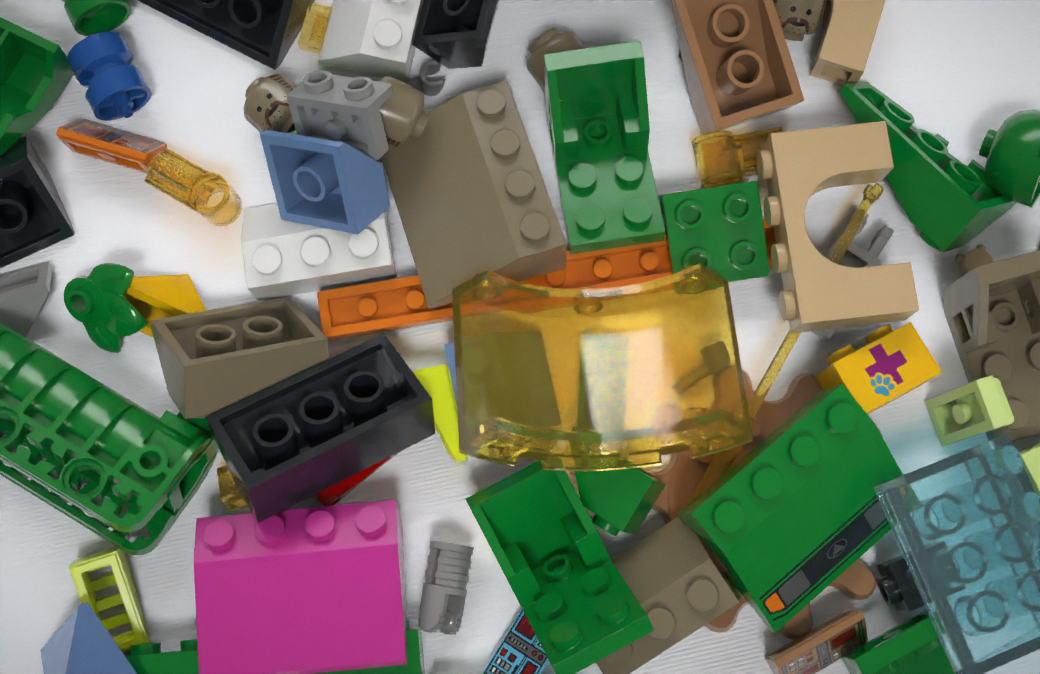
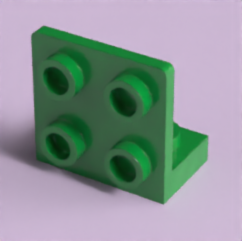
(718, 230)
(904, 649)

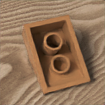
(734, 61)

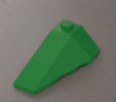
(935, 189)

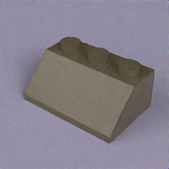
(234, 352)
(676, 586)

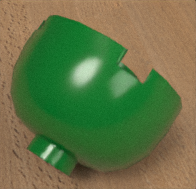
(1014, 157)

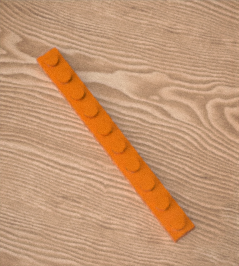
(403, 305)

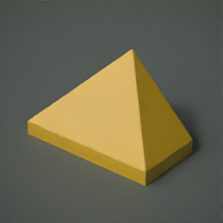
(163, 297)

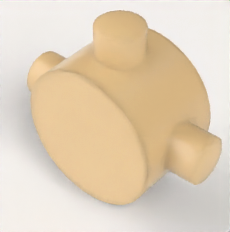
(974, 258)

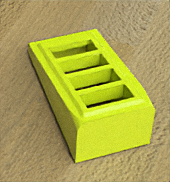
(439, 386)
(122, 576)

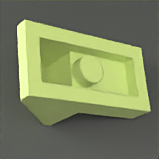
(970, 410)

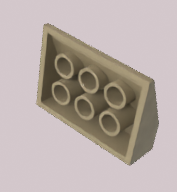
(474, 196)

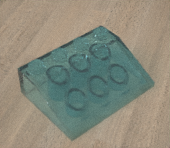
(973, 551)

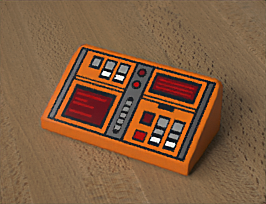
(110, 144)

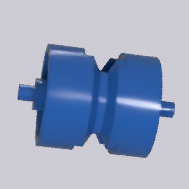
(104, 67)

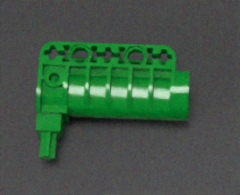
(95, 439)

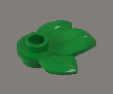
(101, 306)

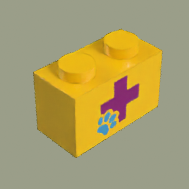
(883, 369)

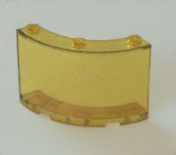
(598, 371)

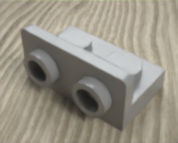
(341, 110)

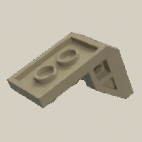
(997, 333)

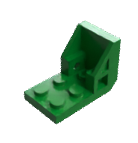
(601, 146)
(558, 568)

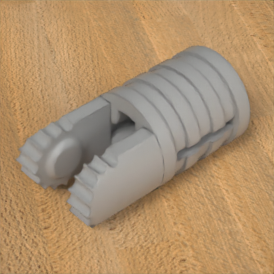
(445, 587)

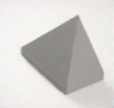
(24, 295)

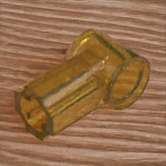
(728, 157)
(193, 187)

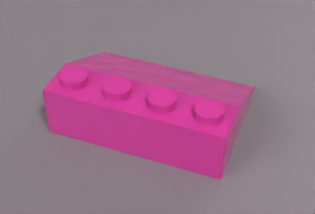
(301, 590)

